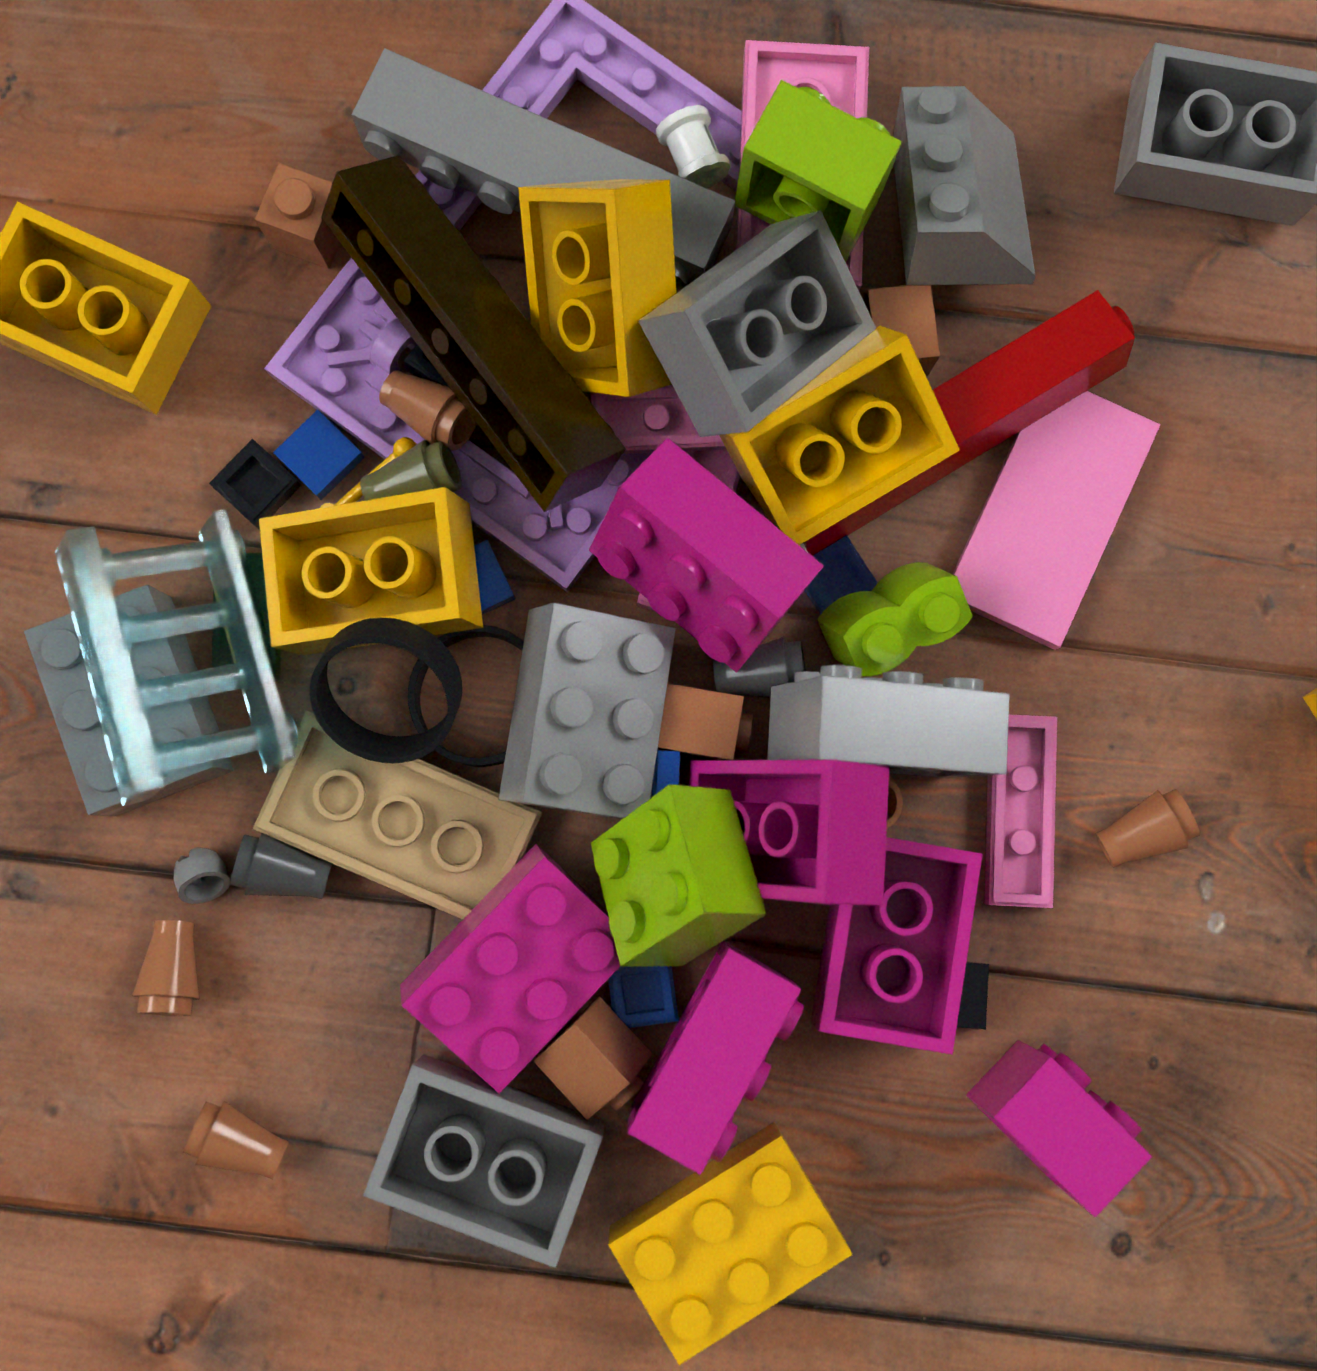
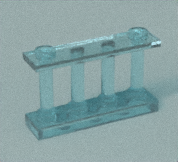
(126, 698)

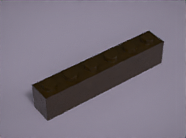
(471, 331)

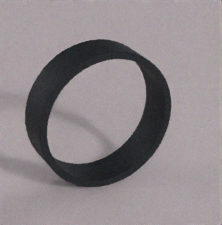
(417, 677)
(365, 742)

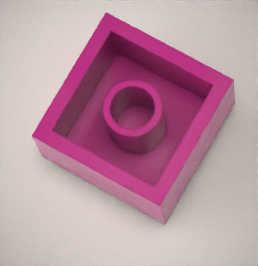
(1059, 1126)

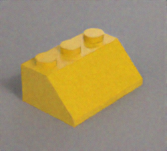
(594, 269)
(844, 438)

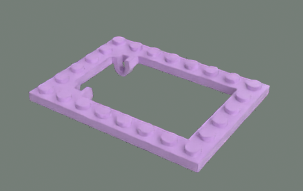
(355, 340)

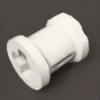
(693, 146)

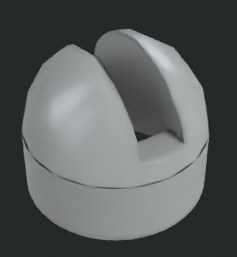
(200, 876)

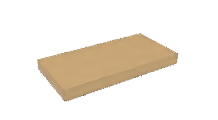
(396, 822)

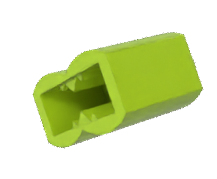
(903, 611)

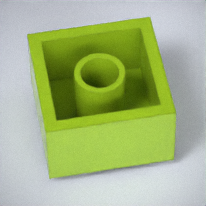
(812, 160)
(676, 877)

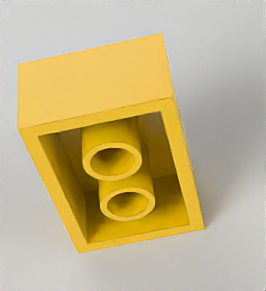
(94, 308)
(370, 560)
(727, 1243)

